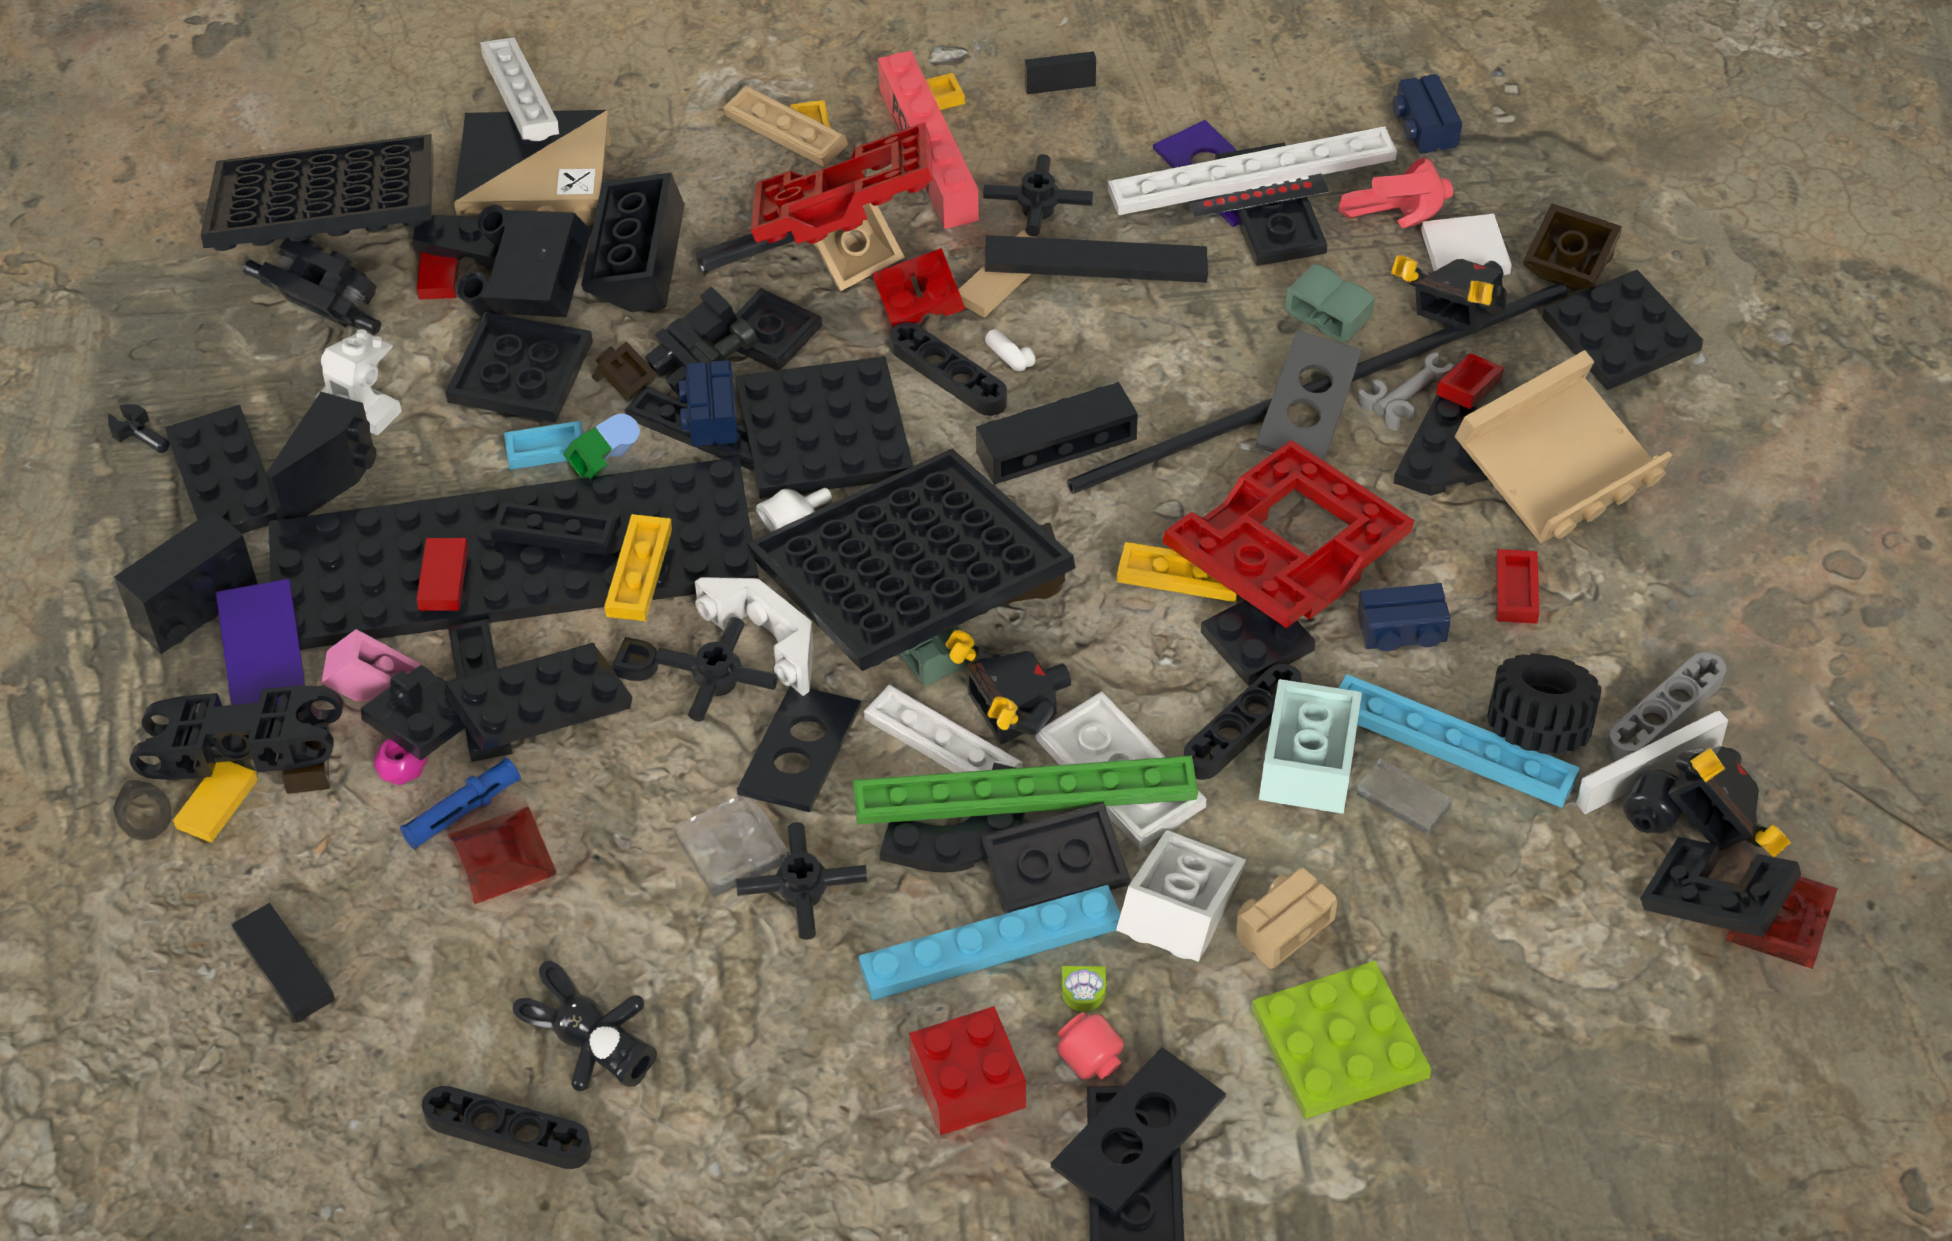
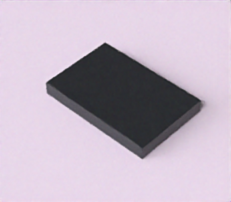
(1054, 858)

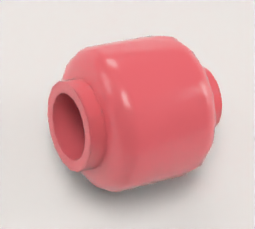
(1090, 1046)

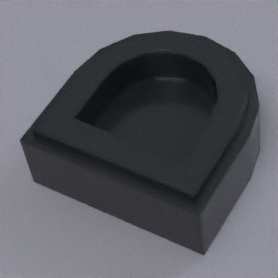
(635, 660)

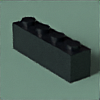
(1056, 433)

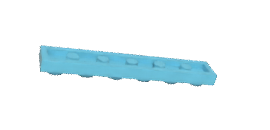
(1462, 743)
(989, 942)

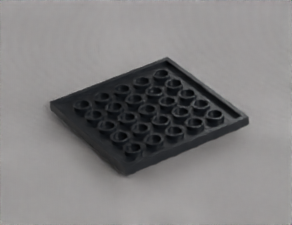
(319, 192)
(910, 558)

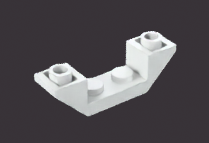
(737, 597)

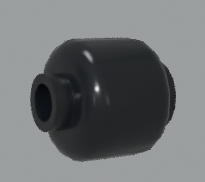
(1650, 802)

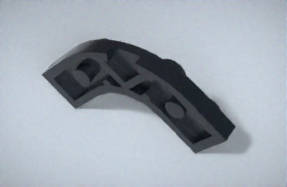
(943, 847)

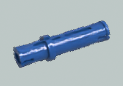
(475, 793)

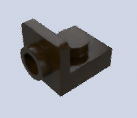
(624, 370)

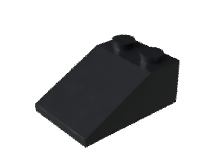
(321, 457)

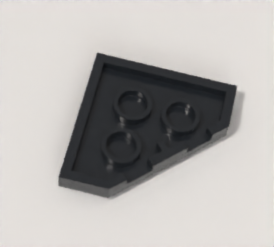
(1435, 455)

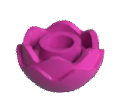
(395, 770)

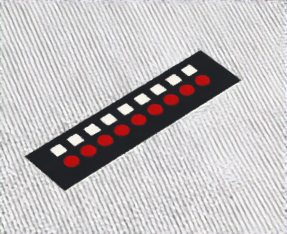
(1261, 195)

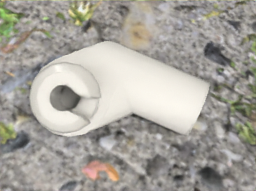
(1009, 352)

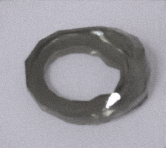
(132, 790)

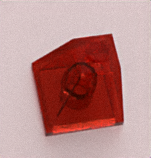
(501, 855)

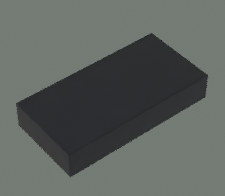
(1060, 72)

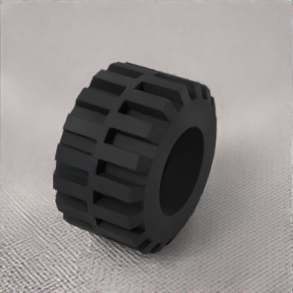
(1544, 703)

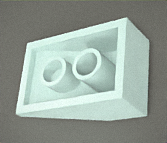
(1310, 746)

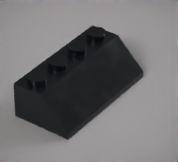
(634, 242)

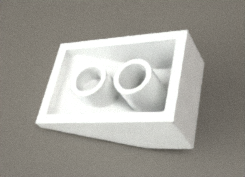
(1180, 895)

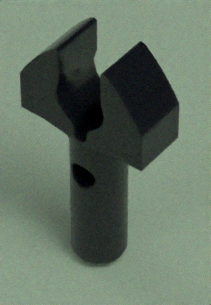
(136, 428)

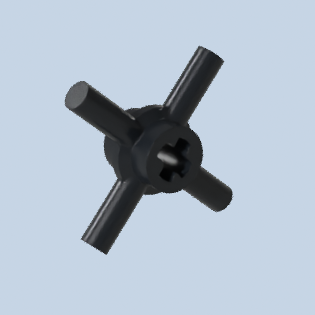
(1038, 195)
(716, 669)
(801, 880)

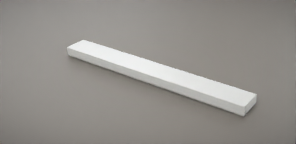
(1251, 170)

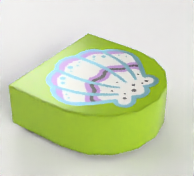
(1083, 987)

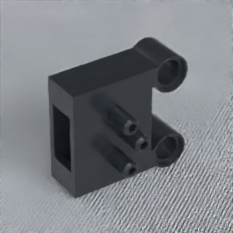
(533, 265)

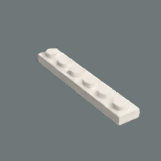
(519, 89)

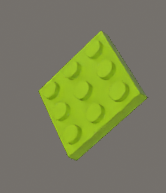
(1340, 1039)

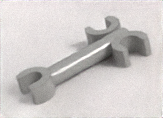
(1394, 402)

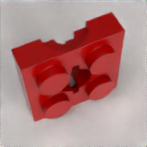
(934, 281)

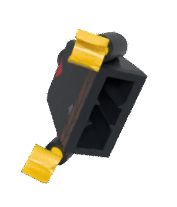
(1457, 293)
(1009, 688)
(1722, 800)

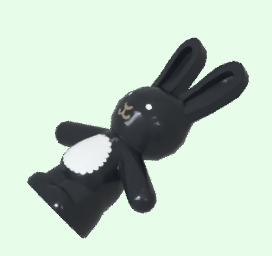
(583, 1024)

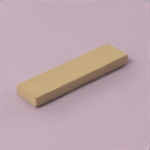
(785, 126)

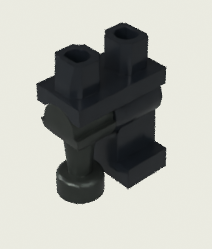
(703, 335)

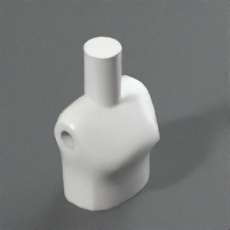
(790, 506)

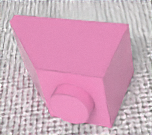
(363, 666)

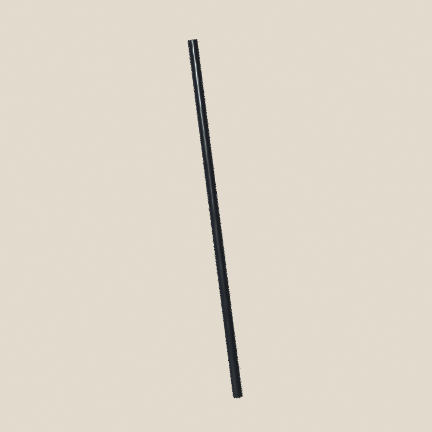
(1321, 385)

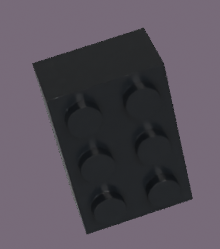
(177, 583)

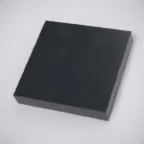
(779, 327)

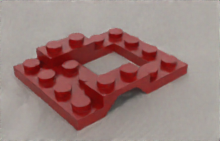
(839, 194)
(1268, 569)

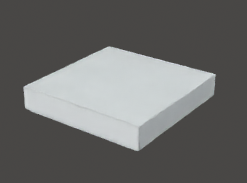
(1465, 238)

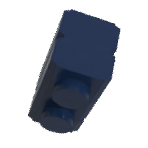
(1427, 114)
(710, 403)
(1403, 616)

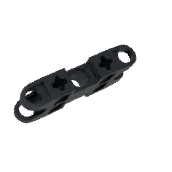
(237, 732)

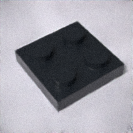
(1255, 641)

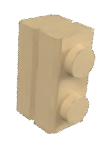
(1285, 917)

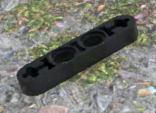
(943, 372)
(1239, 718)
(503, 1133)

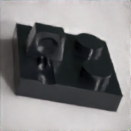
(414, 712)

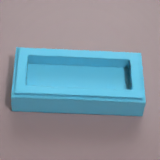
(540, 444)

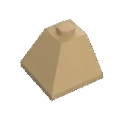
(859, 252)

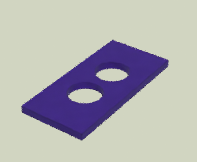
(1199, 138)

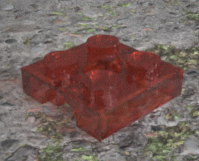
(1799, 936)

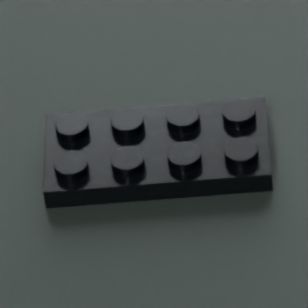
(223, 468)
(537, 696)

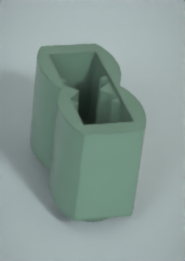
(1329, 303)

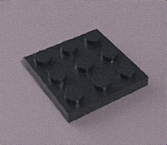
(1623, 329)
(519, 367)

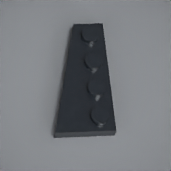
(454, 238)

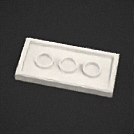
(1103, 734)

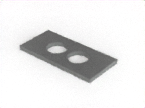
(1306, 353)

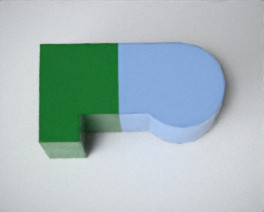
(607, 439)

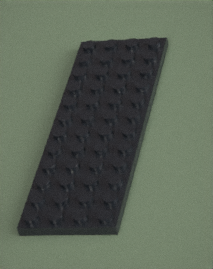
(367, 562)

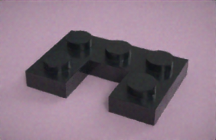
(1687, 893)

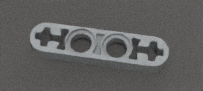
(1663, 704)

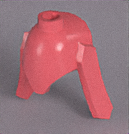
(1416, 193)

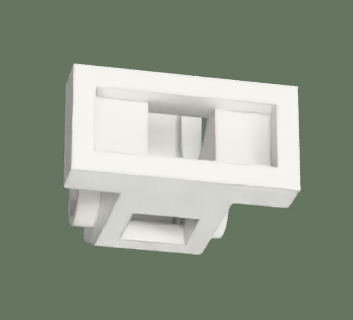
(352, 370)

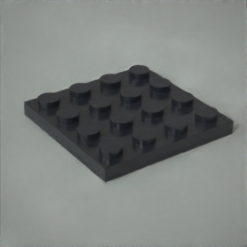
(823, 426)

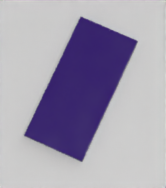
(259, 639)

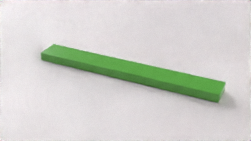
(1024, 789)

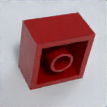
(967, 1070)

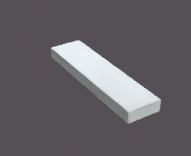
(934, 733)
(1620, 775)

